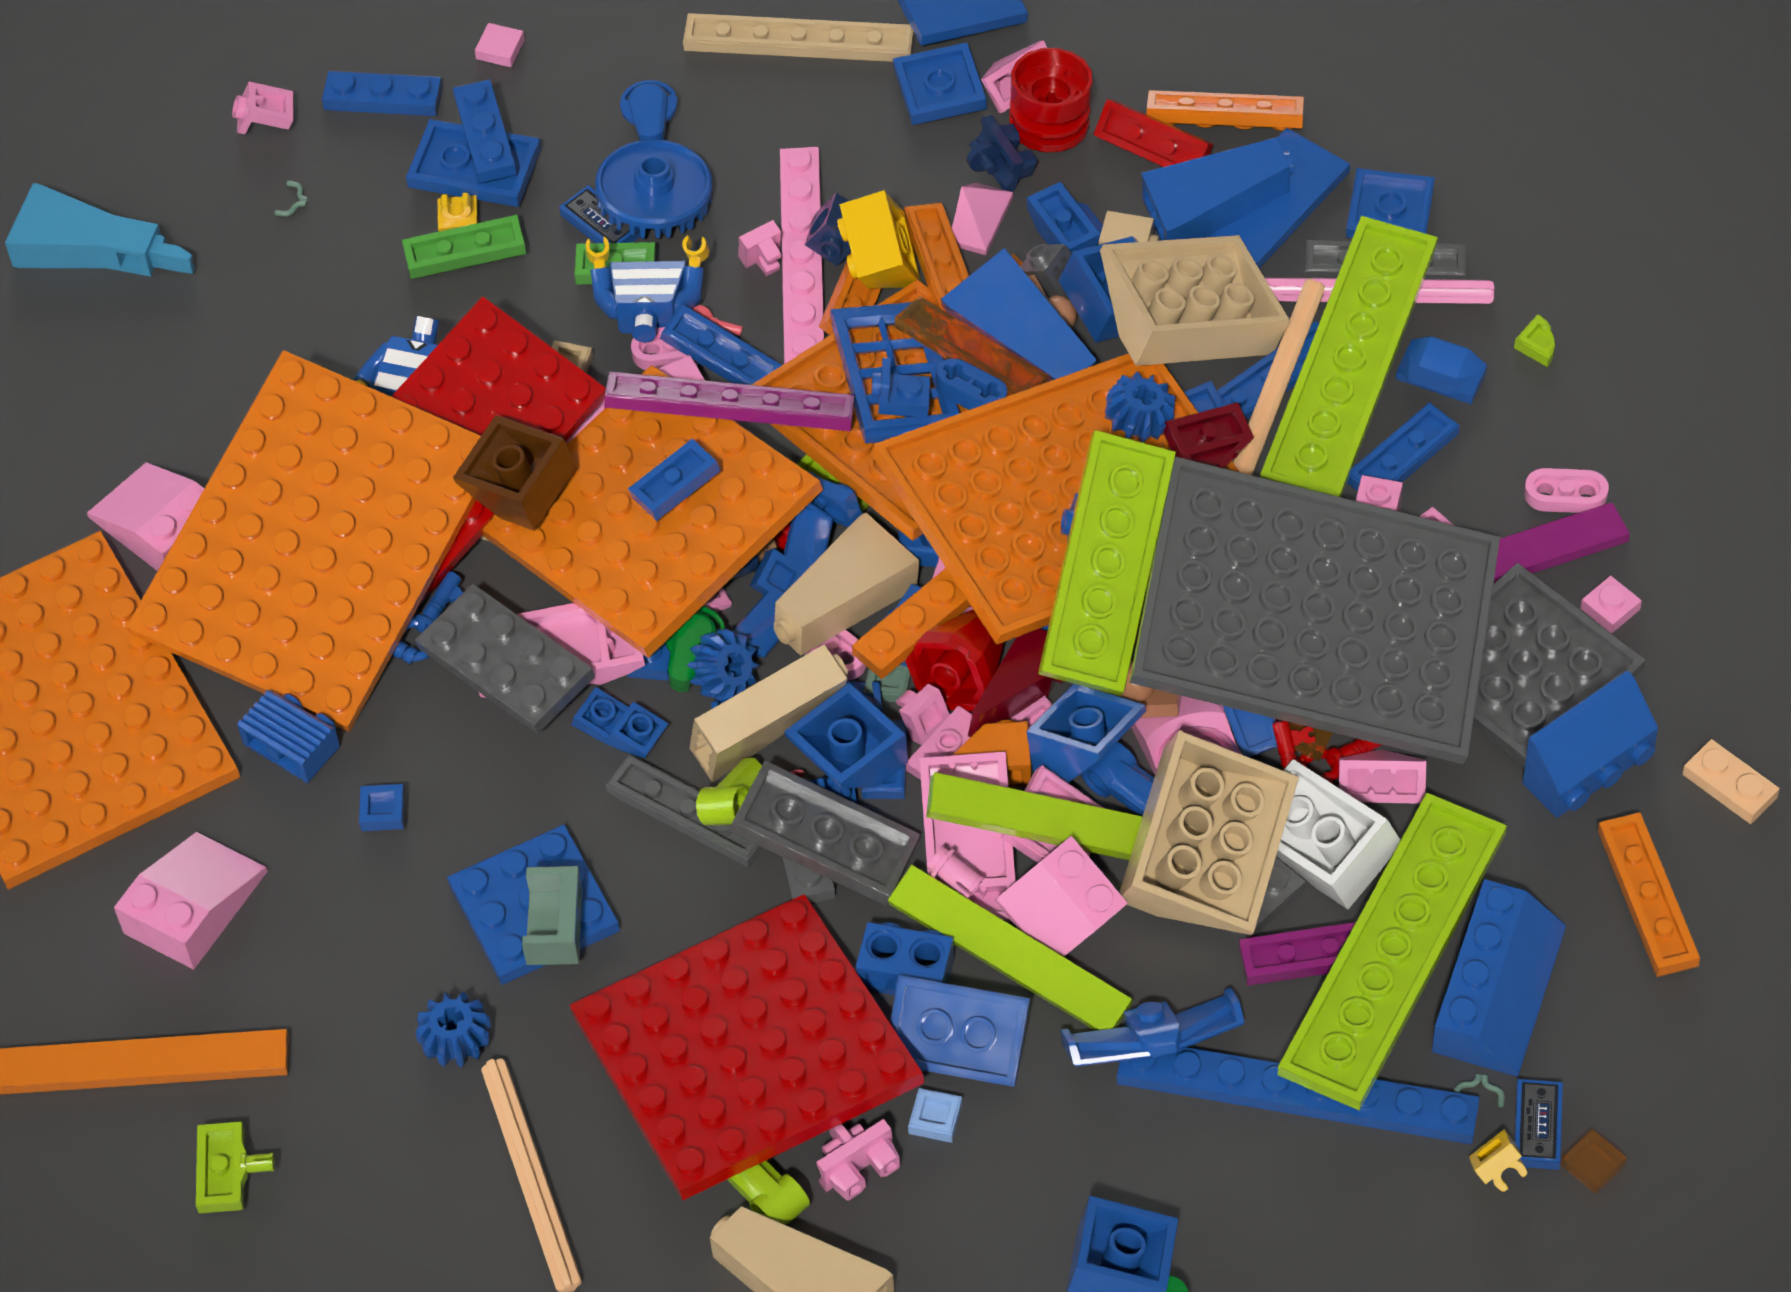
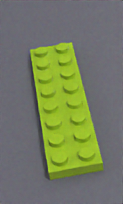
(1350, 357)
(1392, 951)

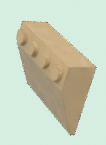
(1191, 300)
(1208, 836)

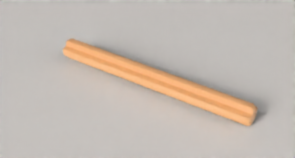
(1280, 373)
(531, 1176)

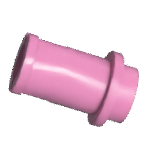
(954, 872)

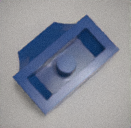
(1063, 219)
(1442, 368)

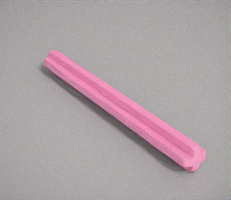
(1431, 291)

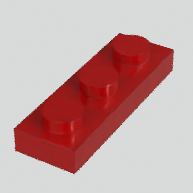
(1148, 135)

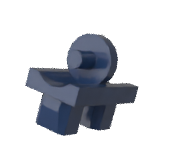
(997, 155)

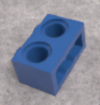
(908, 950)

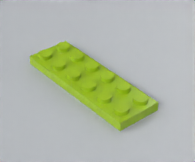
(1107, 563)

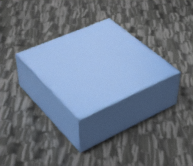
(935, 1115)

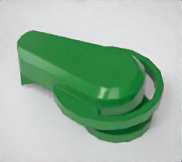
(686, 638)

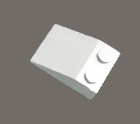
(1334, 838)

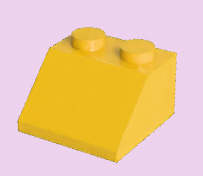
(878, 242)

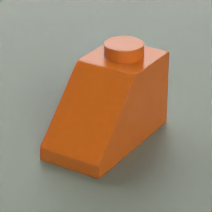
(1004, 737)

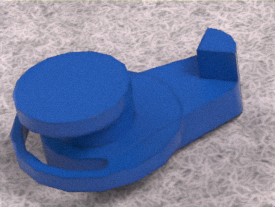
(649, 108)

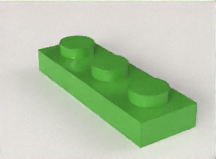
(464, 246)

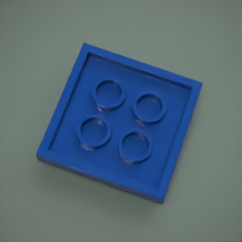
(497, 900)

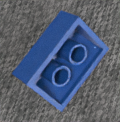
(1590, 746)

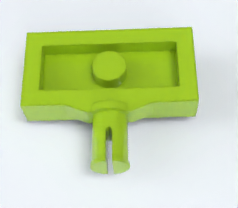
(225, 1166)

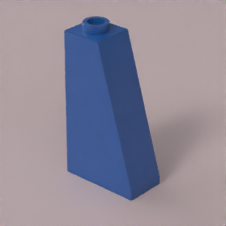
(1215, 189)
(1017, 316)

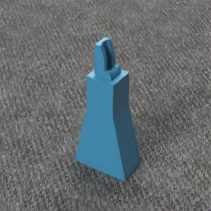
(71, 234)

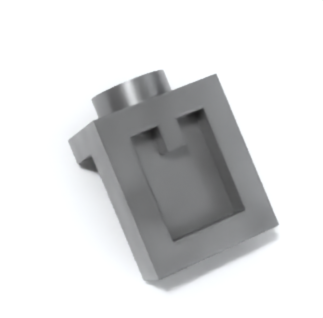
(1047, 265)

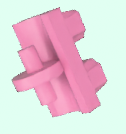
(852, 1152)

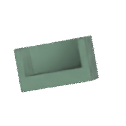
(553, 916)

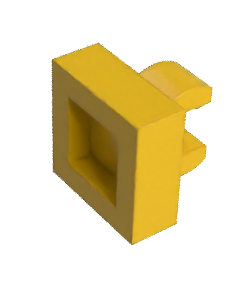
(457, 211)
(1495, 1157)

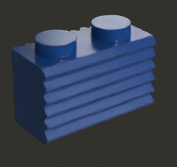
(289, 735)

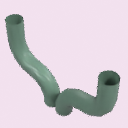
(302, 203)
(1484, 1079)

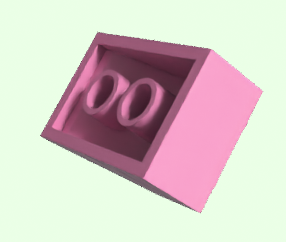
(148, 511)
(188, 898)

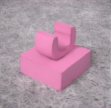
(922, 712)

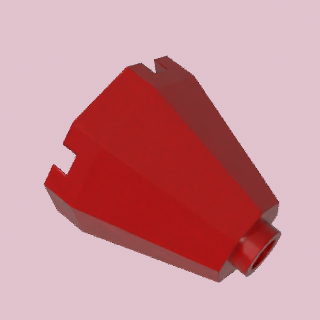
(956, 659)

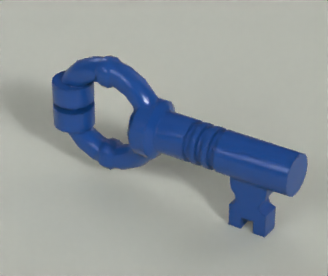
(446, 592)

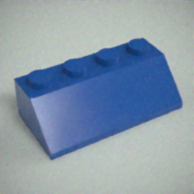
(1499, 980)

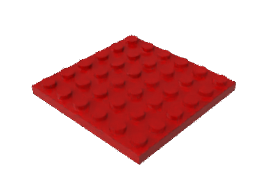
(745, 1046)

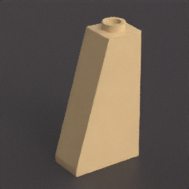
(845, 585)
(764, 711)
(785, 1260)

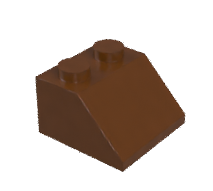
(516, 471)

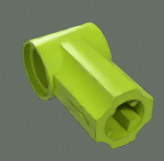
(722, 803)
(770, 1193)

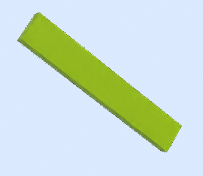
(1031, 815)
(1010, 951)

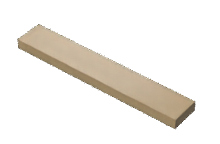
(797, 37)

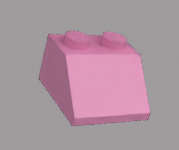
(1061, 899)

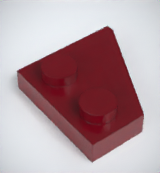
(1210, 436)

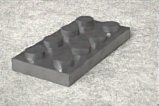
(505, 658)
(824, 833)

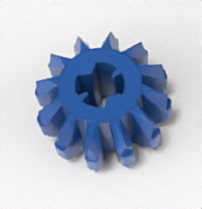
(1139, 407)
(722, 664)
(436, 1028)

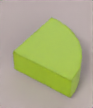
(1537, 341)

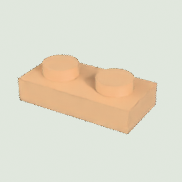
(1731, 781)

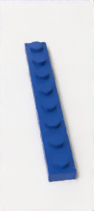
(1257, 1085)

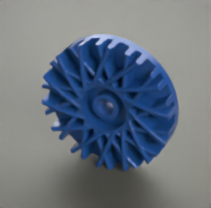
(653, 187)

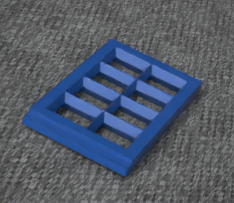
(881, 317)

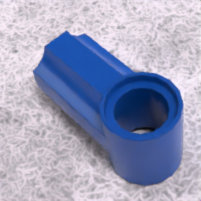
(1121, 777)

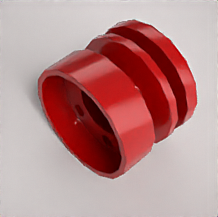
(1050, 99)

